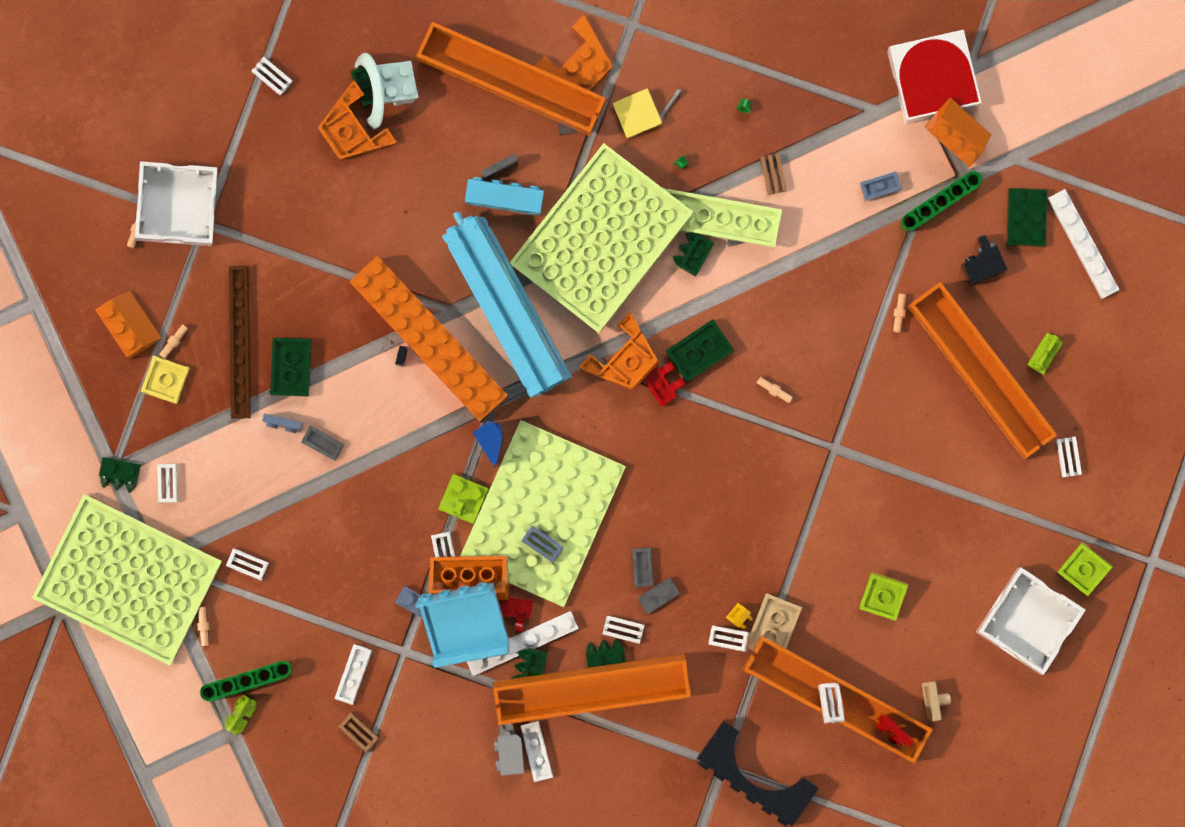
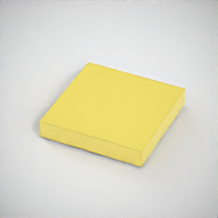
(637, 113)
(165, 379)

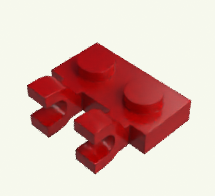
(659, 385)
(517, 609)
(899, 735)

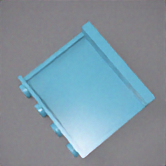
(464, 624)

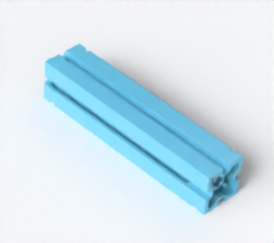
(506, 304)

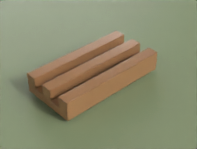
(780, 171)
(360, 723)

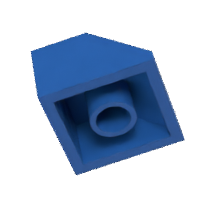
(490, 440)

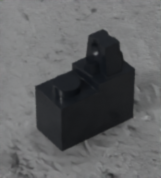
(986, 265)

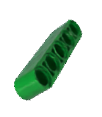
(946, 194)
(236, 681)

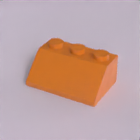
(959, 132)
(128, 324)

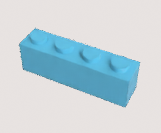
(504, 197)

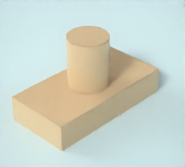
(933, 701)

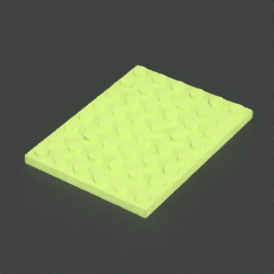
(601, 238)
(558, 492)
(127, 579)

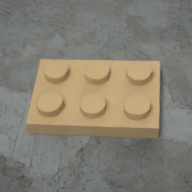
(774, 621)

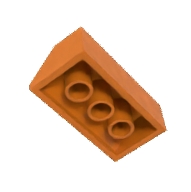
(456, 572)

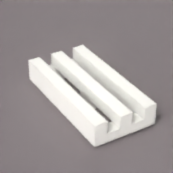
(260, 66)
(1069, 459)
(175, 483)
(441, 535)
(262, 570)
(607, 625)
(744, 641)
(833, 719)

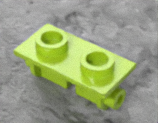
(1045, 353)
(235, 721)

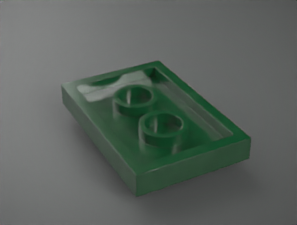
(1026, 217)
(699, 350)
(290, 367)

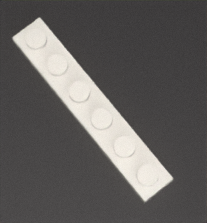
(1083, 244)
(529, 639)

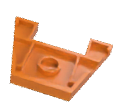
(587, 64)
(345, 132)
(630, 363)

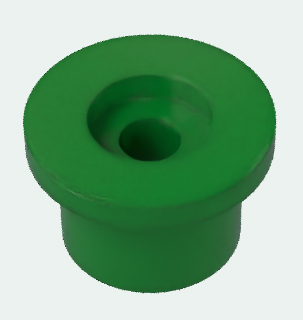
(744, 106)
(681, 161)

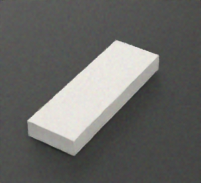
(353, 674)
(536, 751)

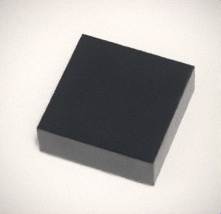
(401, 356)

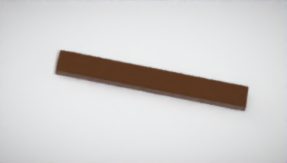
(239, 342)

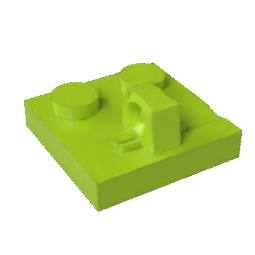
(463, 499)
(1084, 569)
(883, 596)

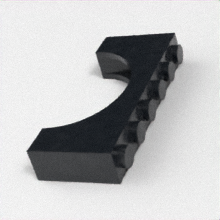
(784, 803)

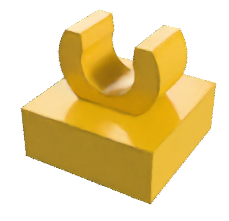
(739, 615)

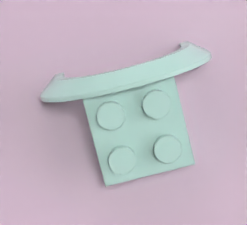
(390, 84)

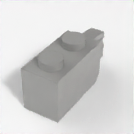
(510, 751)

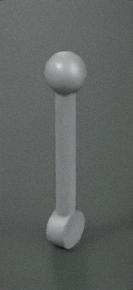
(677, 93)

